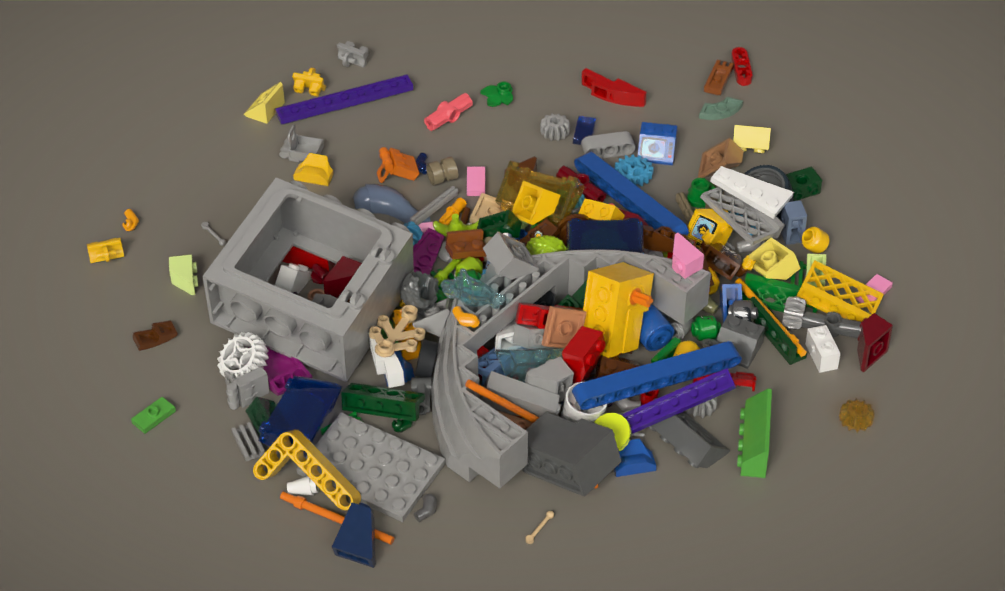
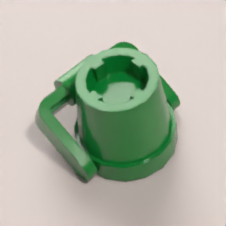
(696, 189)

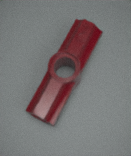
(590, 191)

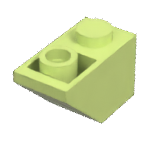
(182, 273)

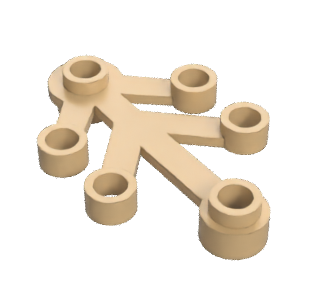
(386, 347)

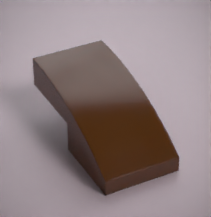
(159, 334)

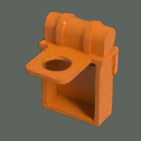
(397, 164)

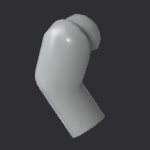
(626, 404)

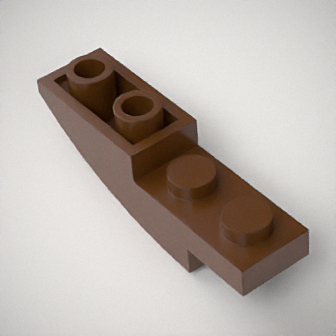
(660, 239)

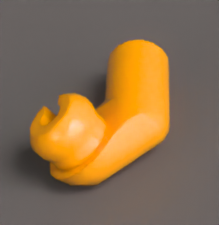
(131, 221)
(465, 319)

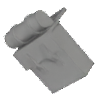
(299, 146)
(246, 387)

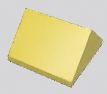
(264, 106)

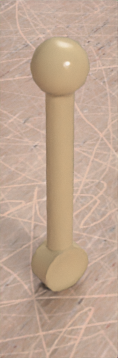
(530, 538)

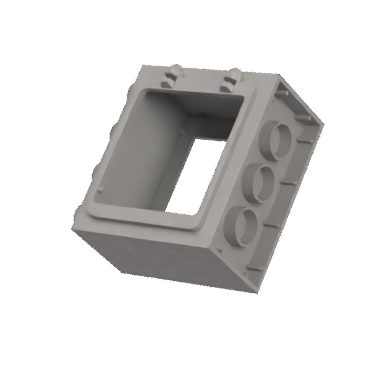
(287, 323)

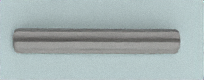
(434, 205)

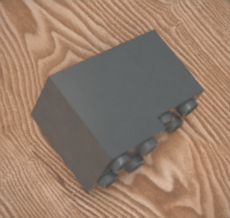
(571, 453)

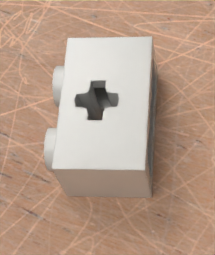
(822, 348)

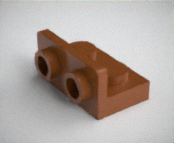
(465, 244)

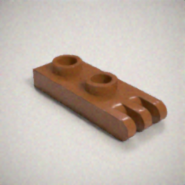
(718, 77)

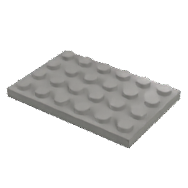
(379, 465)

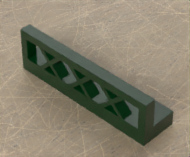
(776, 334)
(382, 401)

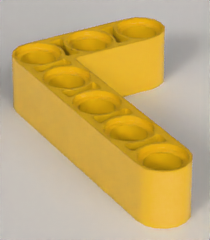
(308, 465)

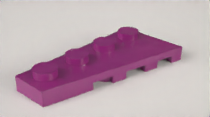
(426, 251)

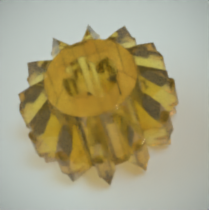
(856, 415)

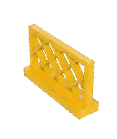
(827, 303)

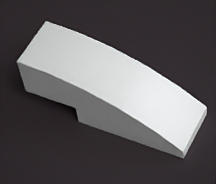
(389, 366)

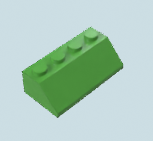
(755, 435)

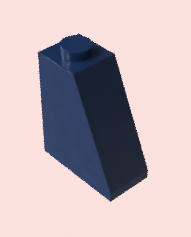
(357, 536)

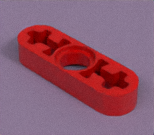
(739, 71)

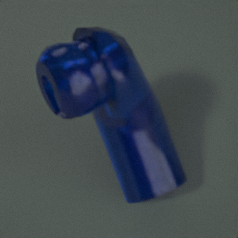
(421, 164)

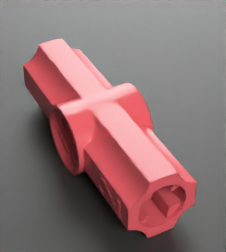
(448, 111)

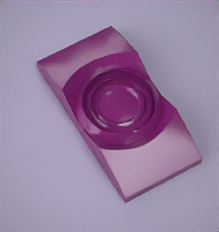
(280, 369)

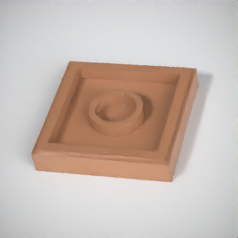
(562, 326)

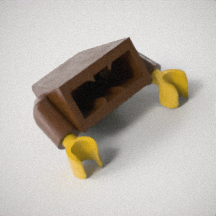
(724, 259)

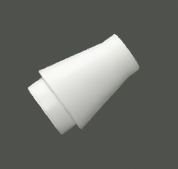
(302, 486)

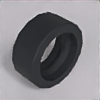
(426, 359)

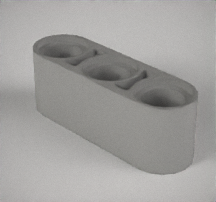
(609, 144)

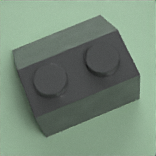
(744, 335)

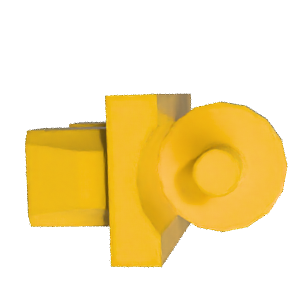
(310, 80)
(105, 250)

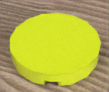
(619, 426)

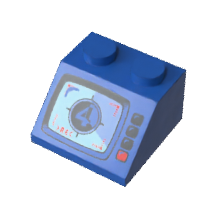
(657, 143)

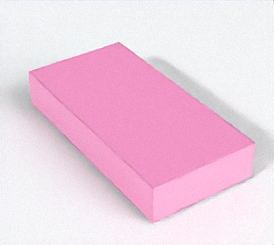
(475, 181)
(879, 284)

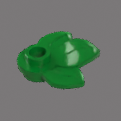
(498, 94)

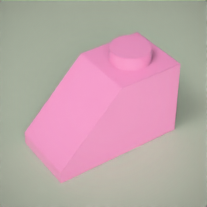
(686, 257)

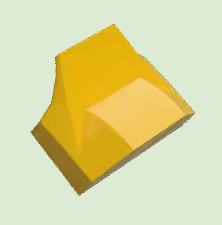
(314, 170)

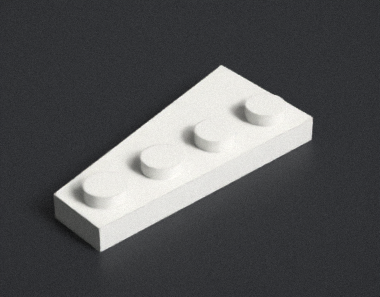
(755, 192)

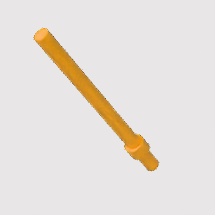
(749, 293)

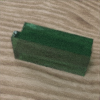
(260, 411)

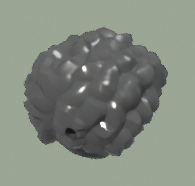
(419, 290)

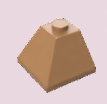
(723, 154)

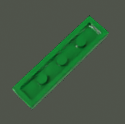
(772, 288)

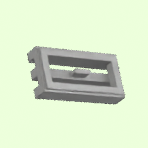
(243, 430)

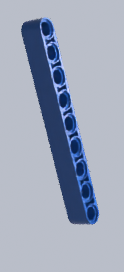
(627, 193)
(656, 375)

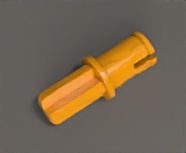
(456, 208)

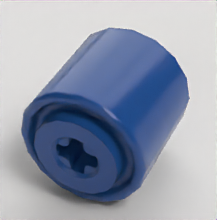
(655, 330)

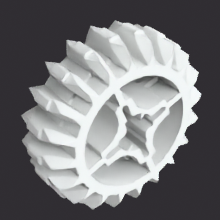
(239, 356)

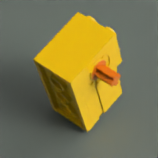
(616, 305)

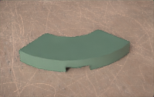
(720, 110)

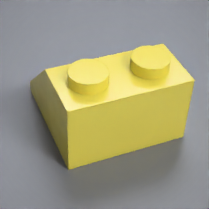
(752, 138)
(774, 260)

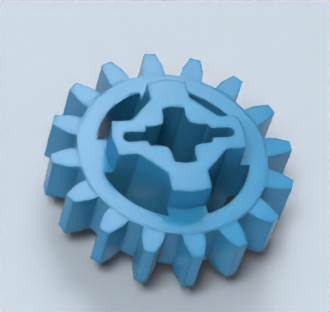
(635, 169)

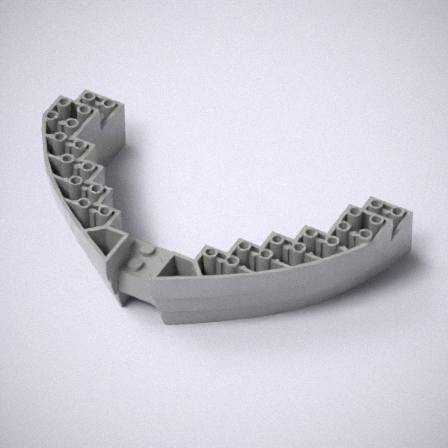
(474, 434)

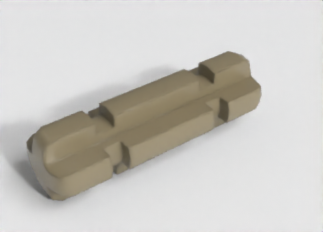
(684, 205)

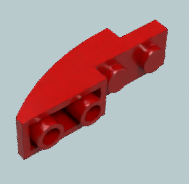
(613, 91)
(534, 314)

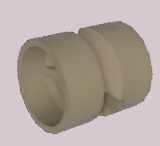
(444, 170)

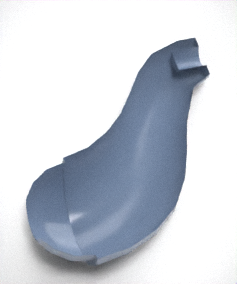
(384, 200)

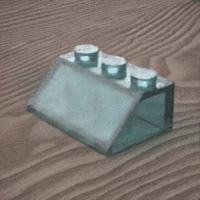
(519, 361)

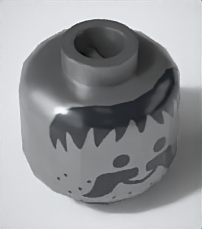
(743, 310)

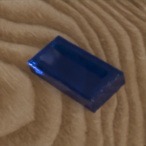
(584, 128)

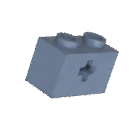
(794, 219)

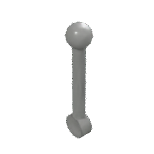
(205, 225)

